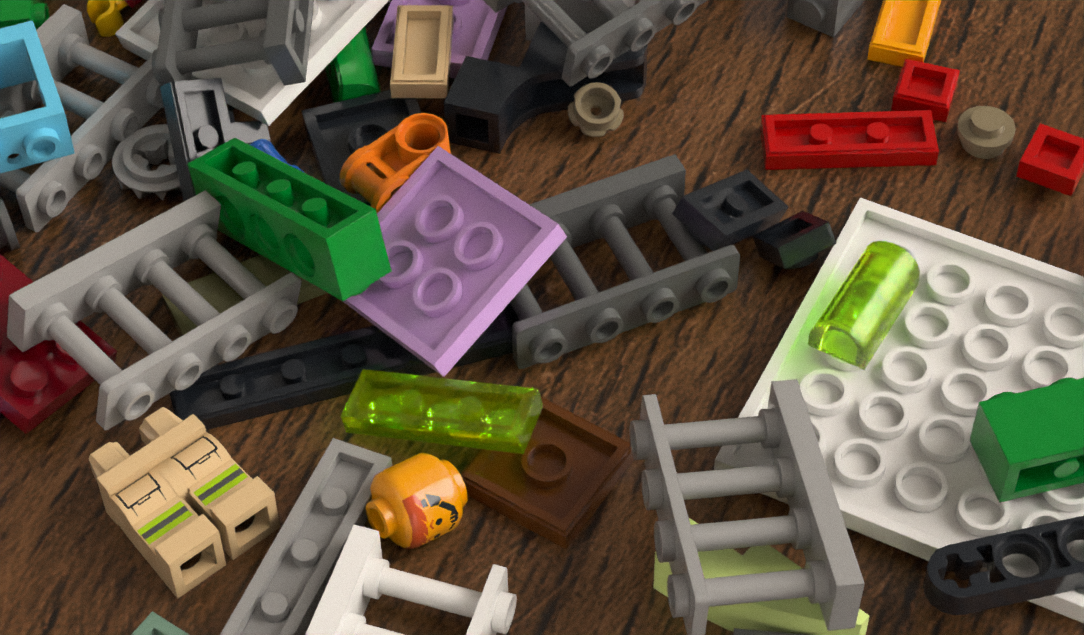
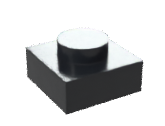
(794, 240)

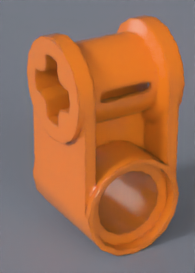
(393, 158)

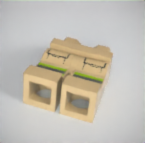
(182, 499)

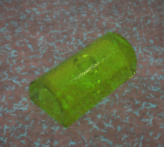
(866, 304)

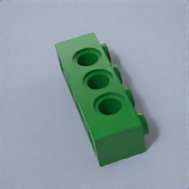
(293, 218)

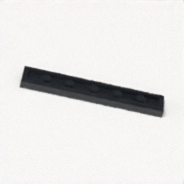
(314, 372)

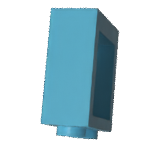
(37, 133)

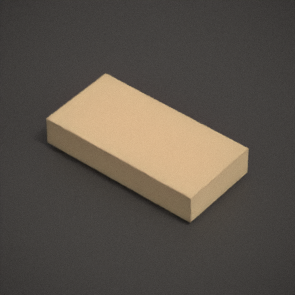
(422, 51)

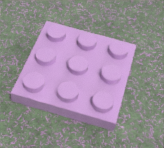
(454, 258)

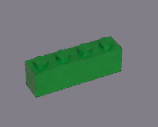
(1032, 439)

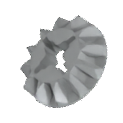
(133, 157)

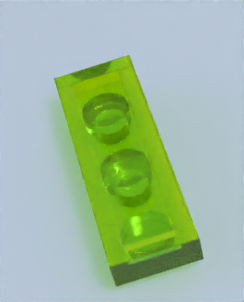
(442, 411)

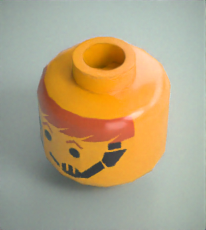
(416, 500)

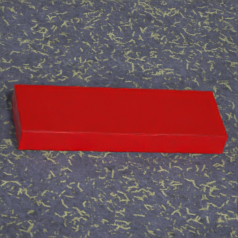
(848, 140)

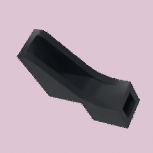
(496, 98)

